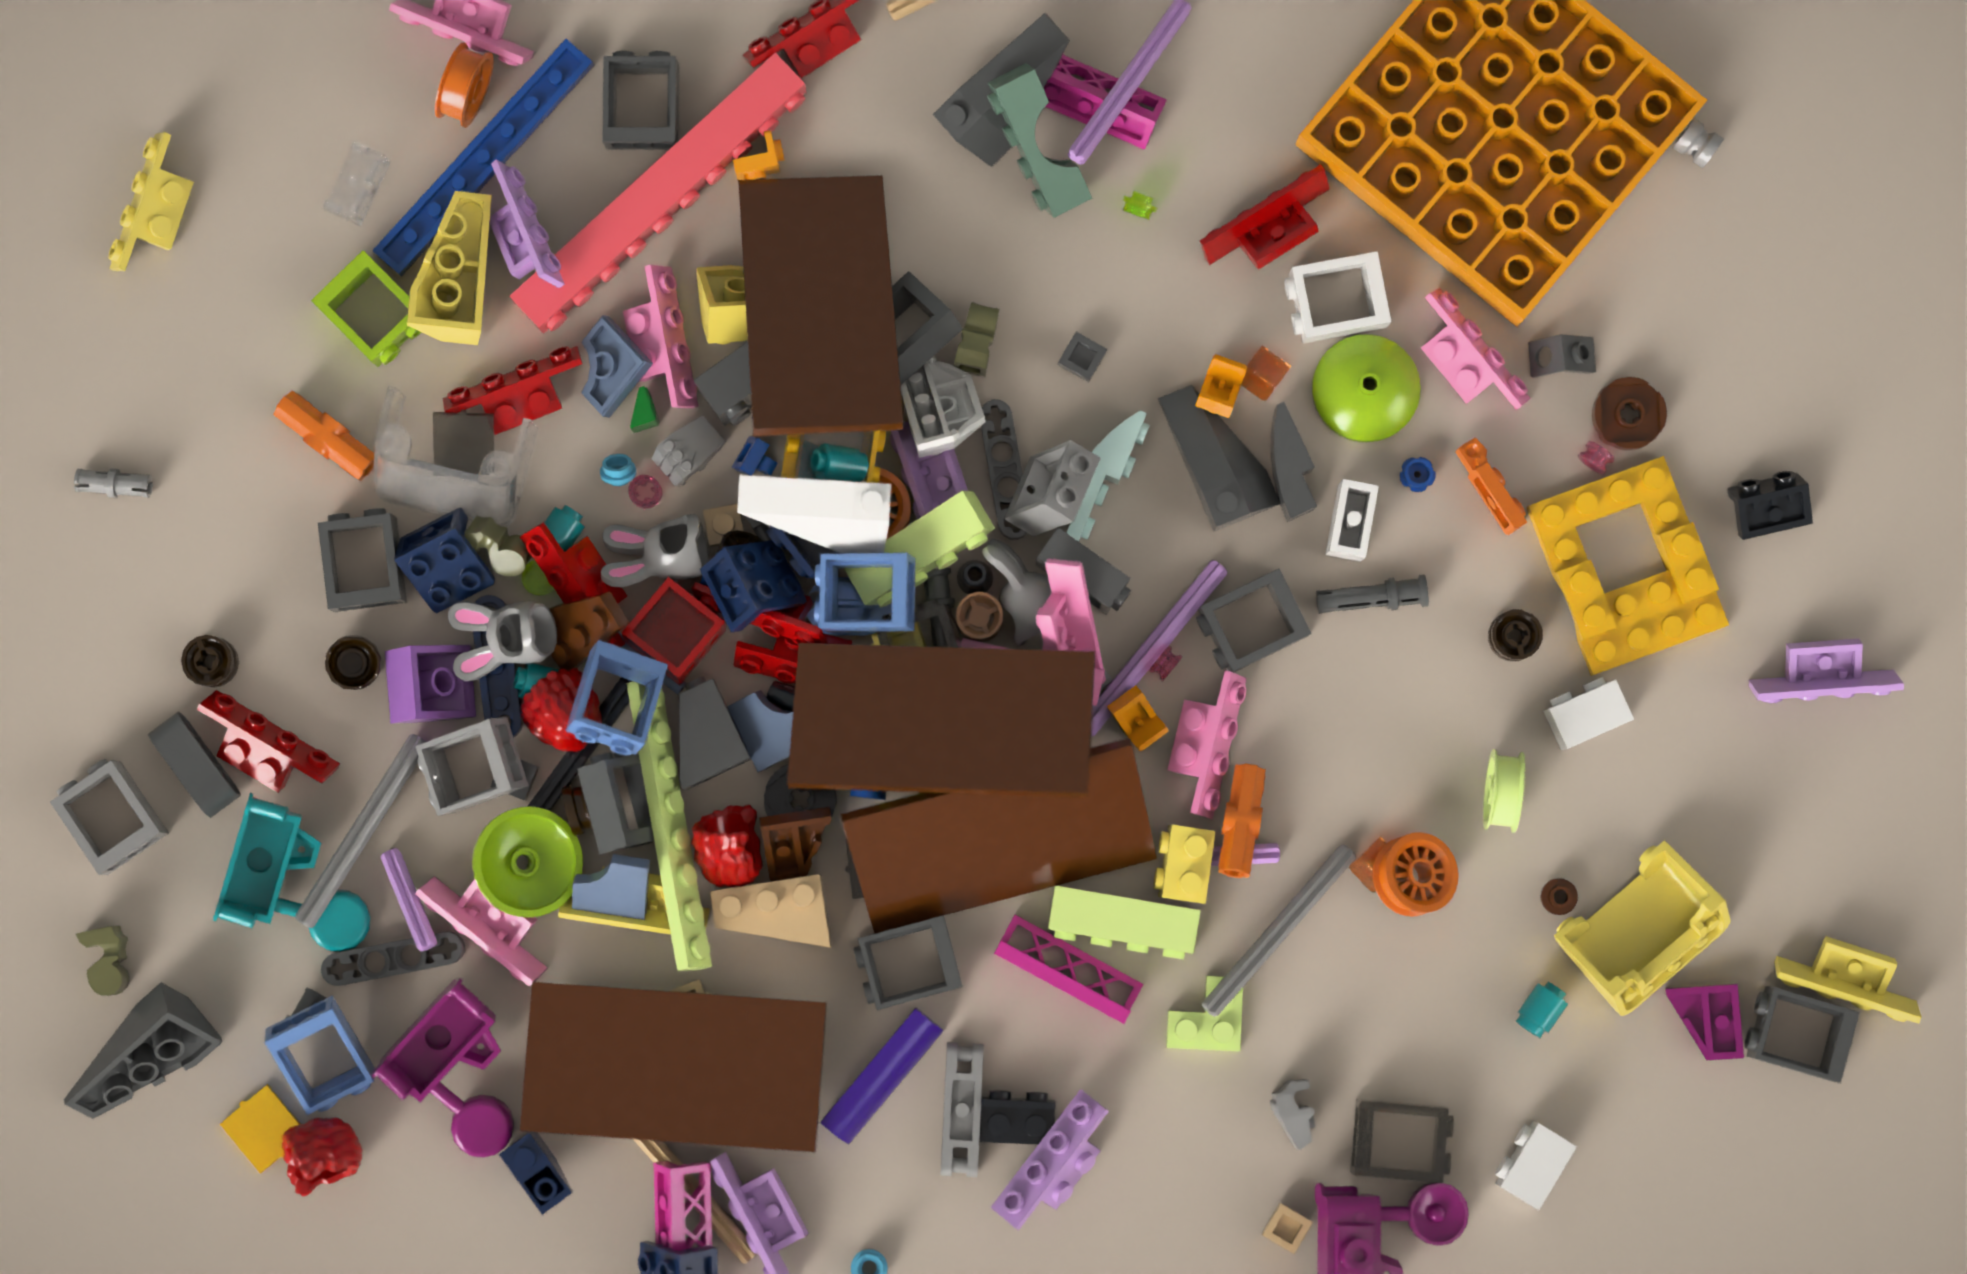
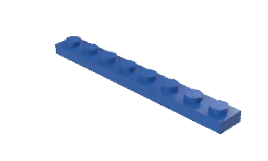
(473, 166)

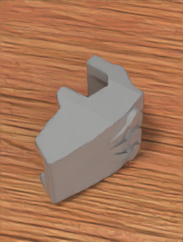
(688, 450)
(1294, 1120)

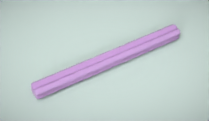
(1129, 81)
(1158, 640)

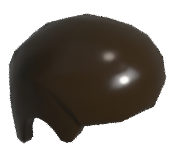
(353, 662)

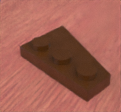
(582, 625)

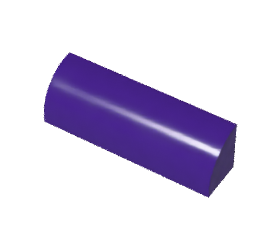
(882, 1076)

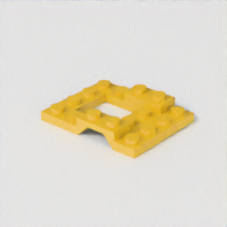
(1644, 614)

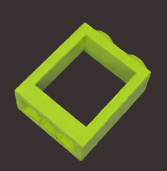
(347, 283)

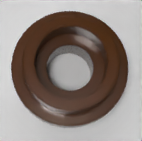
(1547, 896)

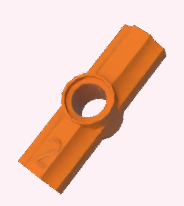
(325, 435)
(1242, 821)

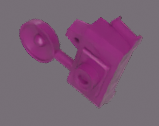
(431, 1048)
(1352, 1225)

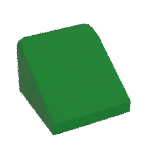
(644, 412)

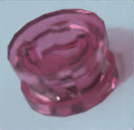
(1596, 457)
(642, 480)
(1165, 663)

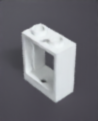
(1374, 290)

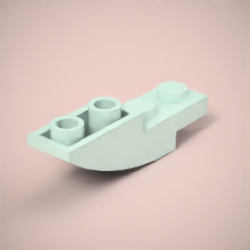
(1113, 463)

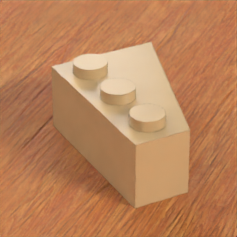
(776, 909)

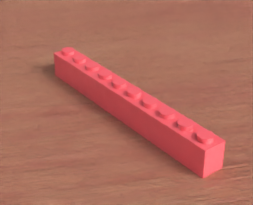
(662, 191)

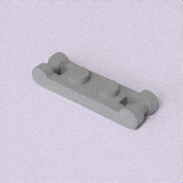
(962, 1109)

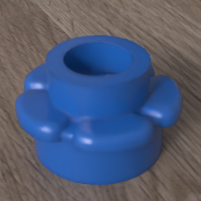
(1422, 465)

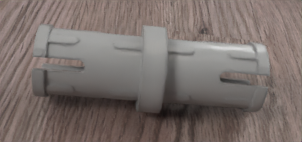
(113, 483)

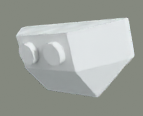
(941, 407)

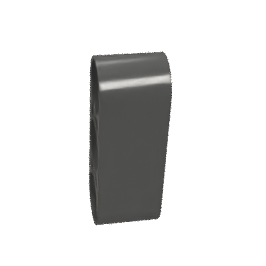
(194, 764)

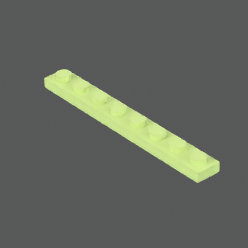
(671, 838)

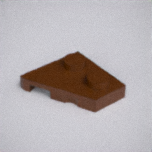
(792, 841)

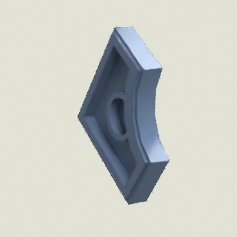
(614, 366)
(763, 729)
(615, 890)

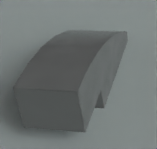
(1289, 464)

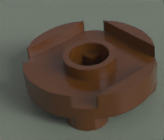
(1642, 398)

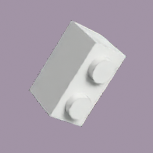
(1352, 520)
(1588, 714)
(1534, 1164)

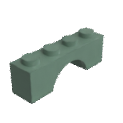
(1020, 101)

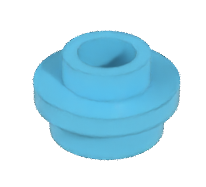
(617, 470)
(869, 1255)

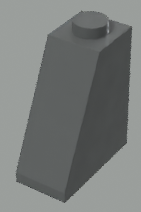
(707, 734)

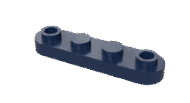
(496, 687)

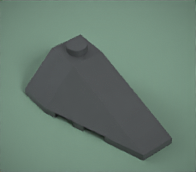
(968, 111)
(1221, 467)
(151, 1042)

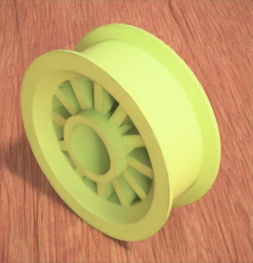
(1503, 790)

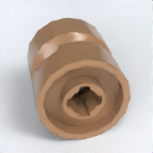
(979, 617)

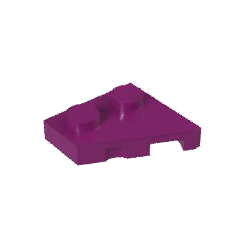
(1711, 1018)

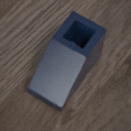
(537, 1171)

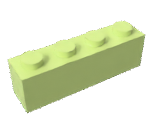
(932, 541)
(1124, 920)

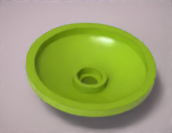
(1360, 412)
(552, 861)

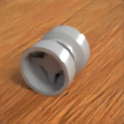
(1698, 143)

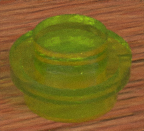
(1139, 205)
(535, 580)

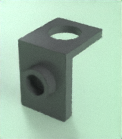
(1568, 352)

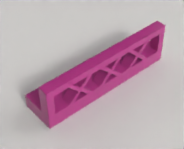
(1082, 99)
(1063, 982)
(672, 1209)

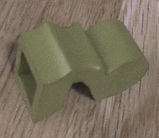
(976, 336)
(506, 553)
(107, 974)

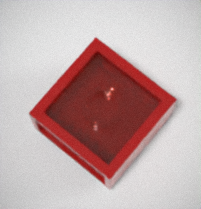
(674, 630)

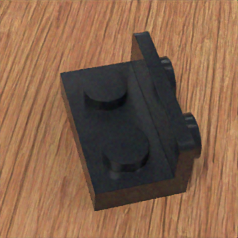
(1771, 504)
(1016, 1119)

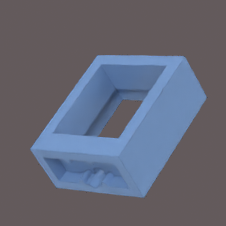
(902, 591)
(628, 666)
(304, 1024)

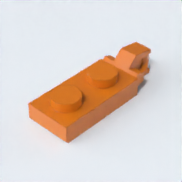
(1490, 486)

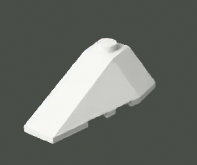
(826, 512)

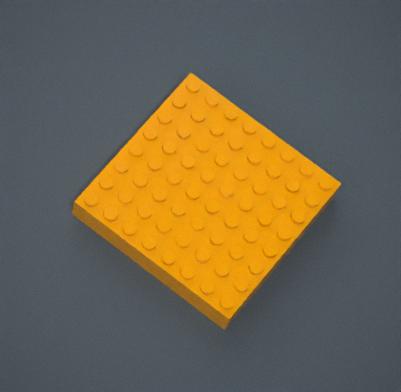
(1500, 135)

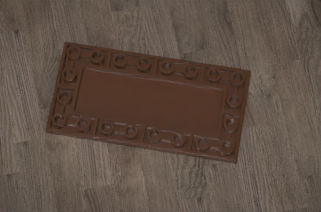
(819, 306)
(942, 720)
(970, 850)
(673, 1066)

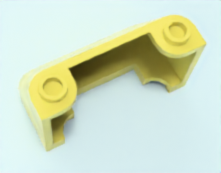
(1646, 930)

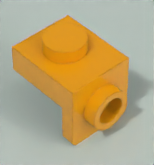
(762, 164)
(1221, 386)
(1137, 718)

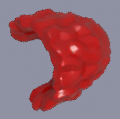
(549, 709)
(728, 846)
(320, 1153)

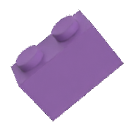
(425, 685)

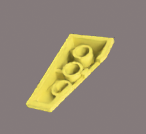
(451, 281)
(722, 303)

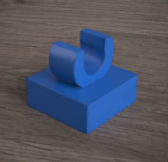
(752, 458)

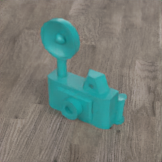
(255, 874)

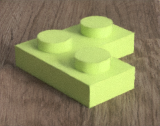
(1203, 1030)

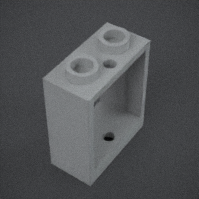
(1053, 499)
(501, 756)
(132, 845)

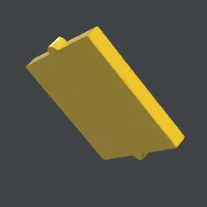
(259, 1127)

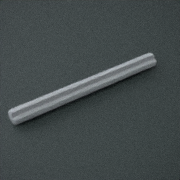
(360, 833)
(1278, 930)

